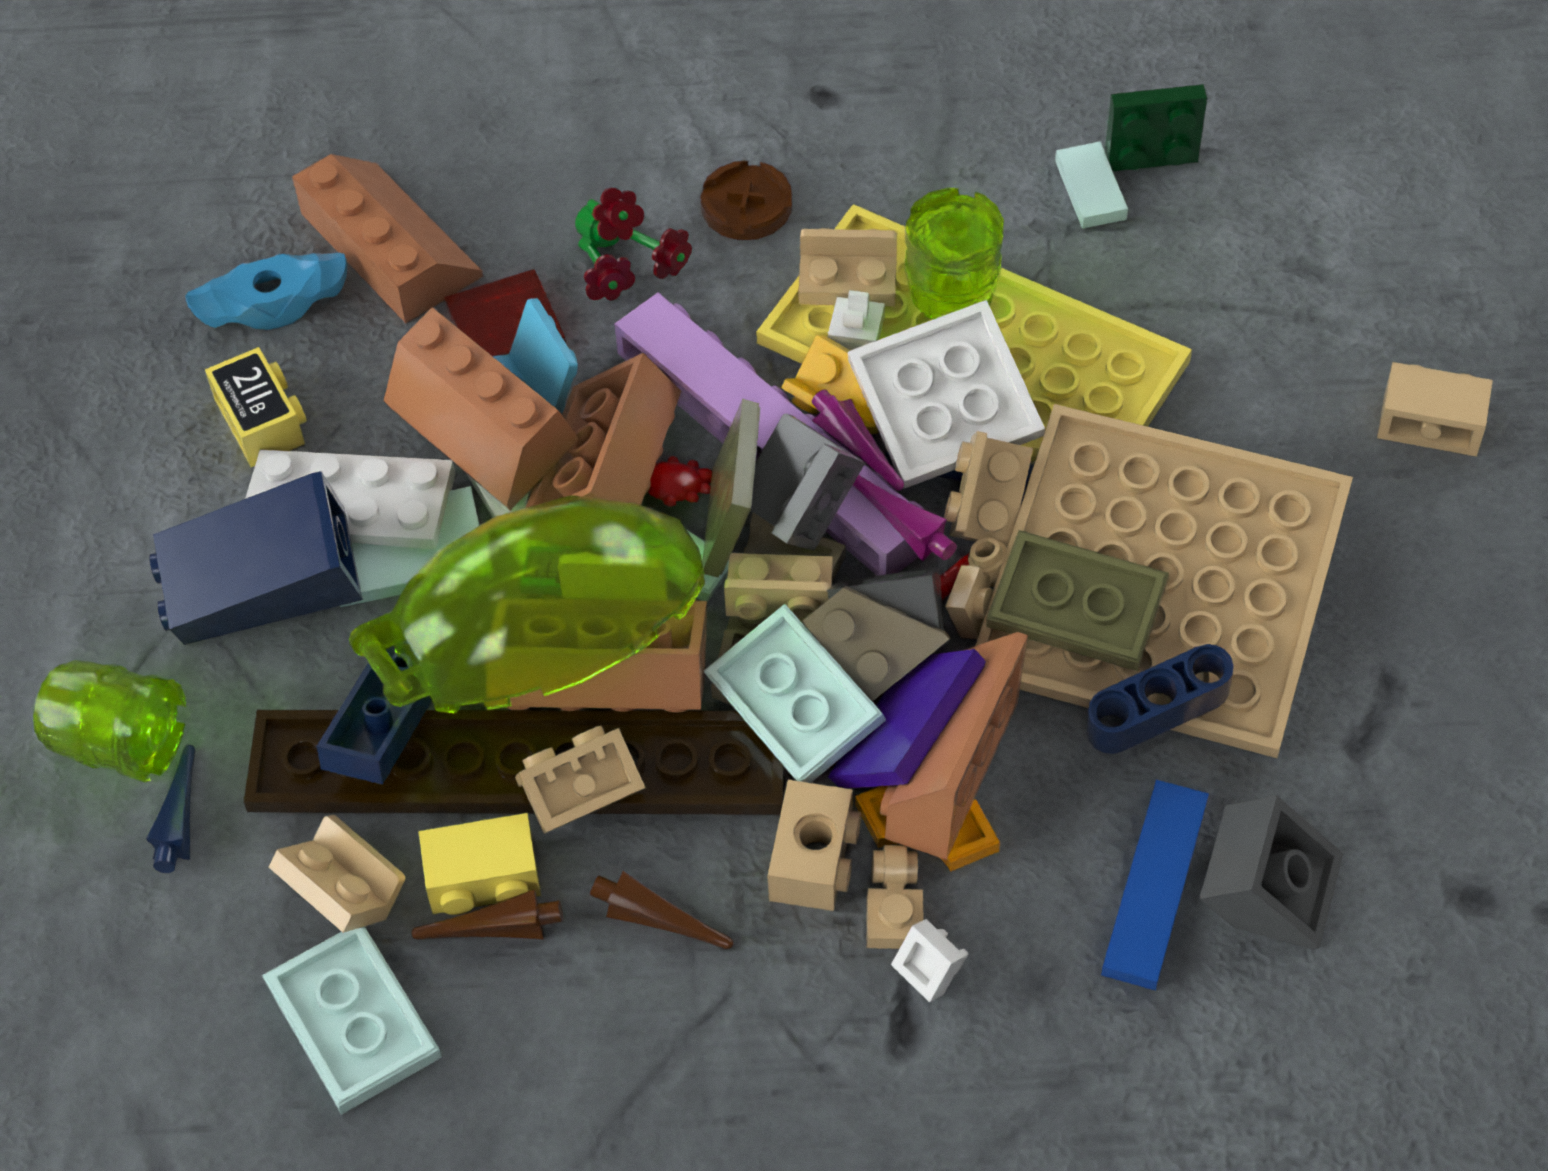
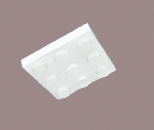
(941, 387)

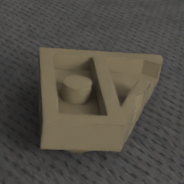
(872, 639)

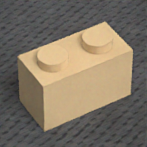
(1435, 409)

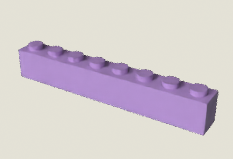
(711, 393)

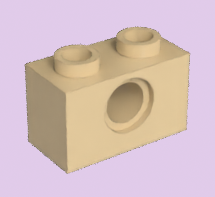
(809, 816)

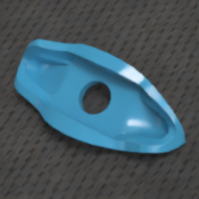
(302, 283)

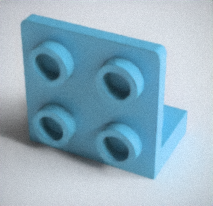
(541, 356)

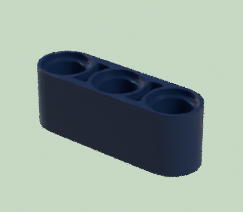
(1172, 678)

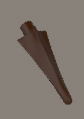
(638, 904)
(512, 918)

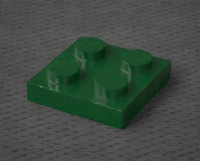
(1155, 127)

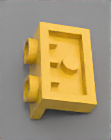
(828, 369)

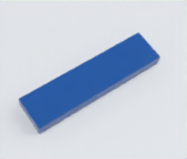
(1155, 885)

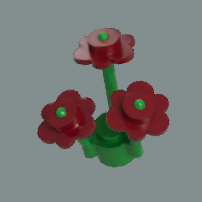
(614, 220)

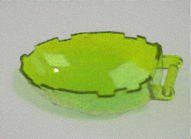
(534, 603)

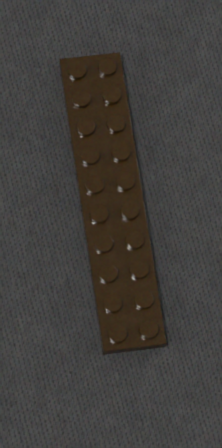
(472, 757)

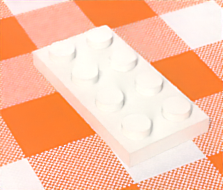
(383, 497)

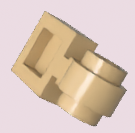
(972, 589)
(893, 908)

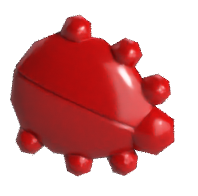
(679, 481)

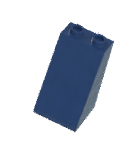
(256, 562)

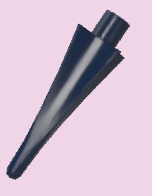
(172, 826)

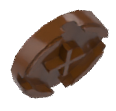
(746, 200)

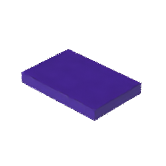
(915, 716)

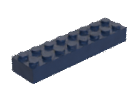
(369, 730)

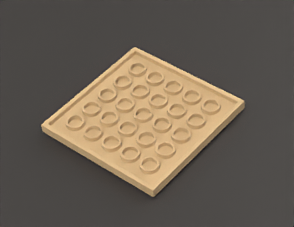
(1230, 527)

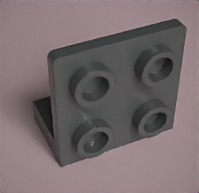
(801, 482)

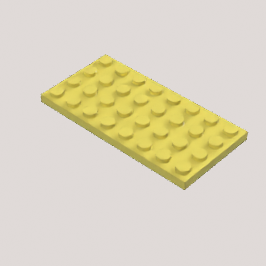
(1060, 345)

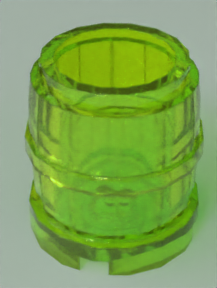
(952, 251)
(110, 718)

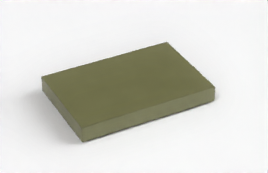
(731, 488)
(1078, 600)

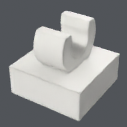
(856, 320)
(928, 960)

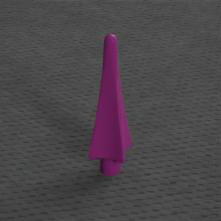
(846, 425)
(917, 526)

